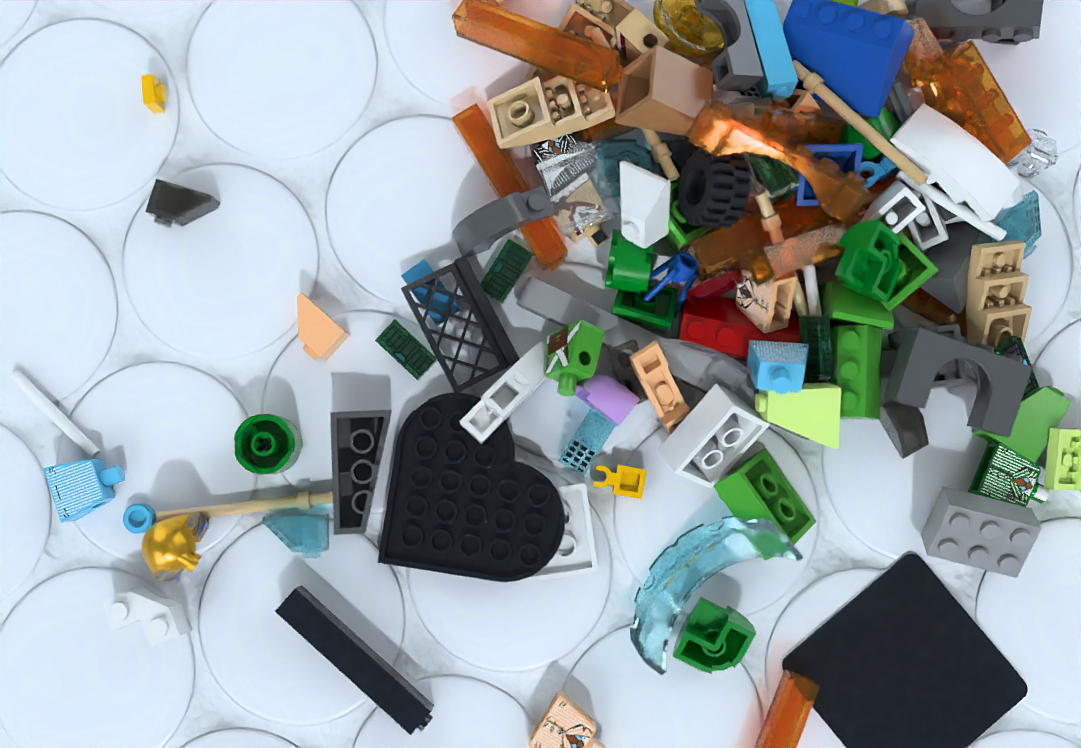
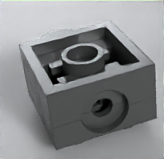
(949, 375)

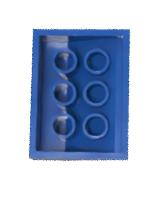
(849, 49)

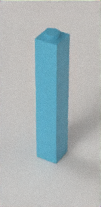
(772, 50)

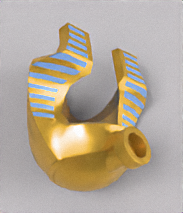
(171, 545)

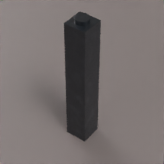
(356, 660)

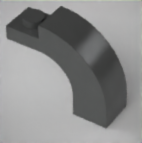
(500, 217)

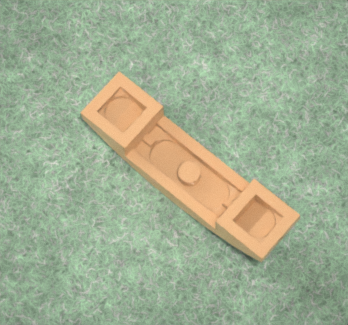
(660, 386)

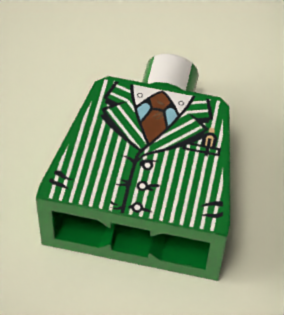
(1007, 477)

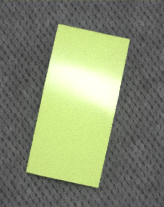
(1063, 460)

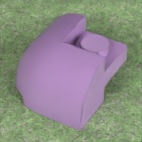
(607, 397)

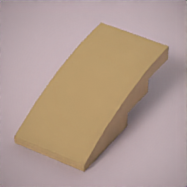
(585, 17)
(547, 110)
(996, 293)

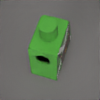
(572, 355)

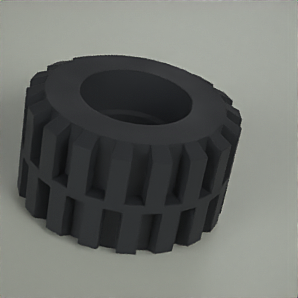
(714, 189)

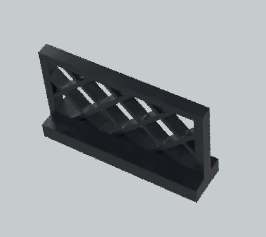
(481, 309)

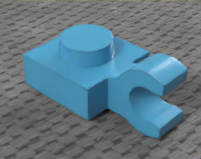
(880, 171)

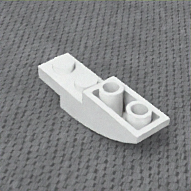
(506, 394)

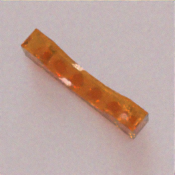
(726, 134)

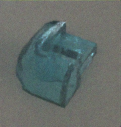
(618, 150)

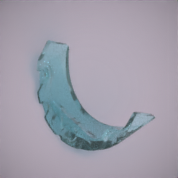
(687, 566)

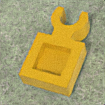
(626, 481)

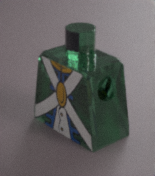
(773, 177)

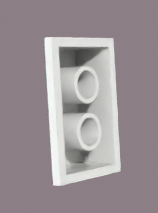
(712, 437)

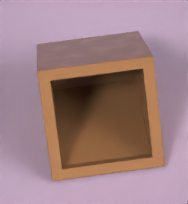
(662, 92)

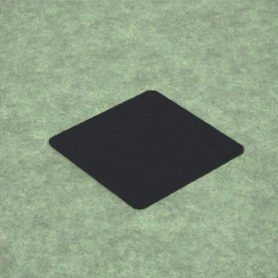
(906, 666)

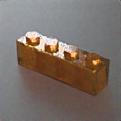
(979, 100)

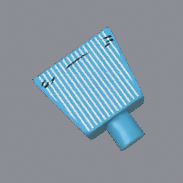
(777, 365)
(82, 486)

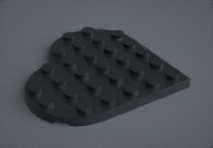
(467, 502)

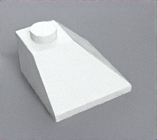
(643, 205)

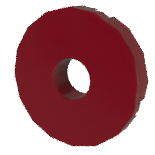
(715, 286)

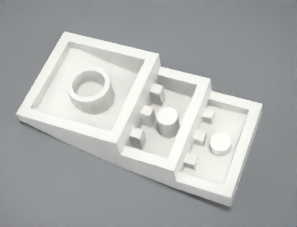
(955, 161)

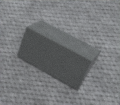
(953, 262)

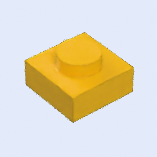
(153, 93)

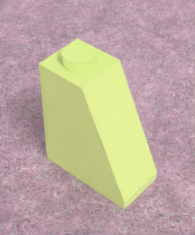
(808, 413)

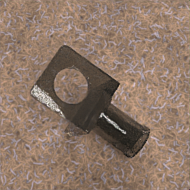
(627, 373)

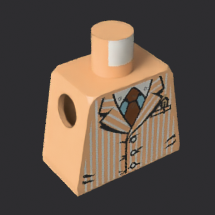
(767, 304)
(564, 726)

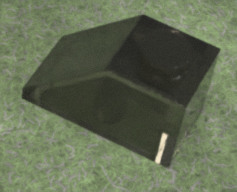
(178, 204)
(904, 427)

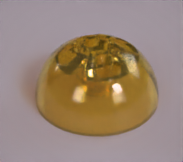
(688, 30)

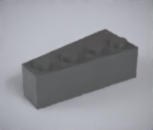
(356, 459)

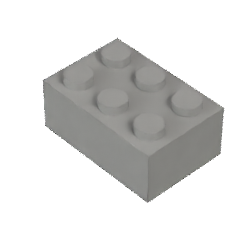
(980, 532)

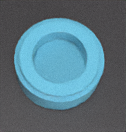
(139, 518)

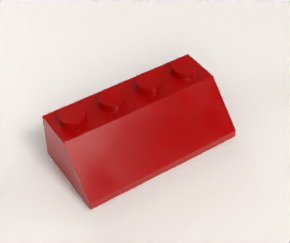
(726, 329)

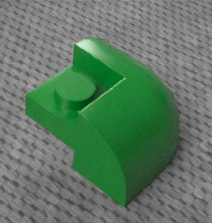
(869, 260)
(713, 637)

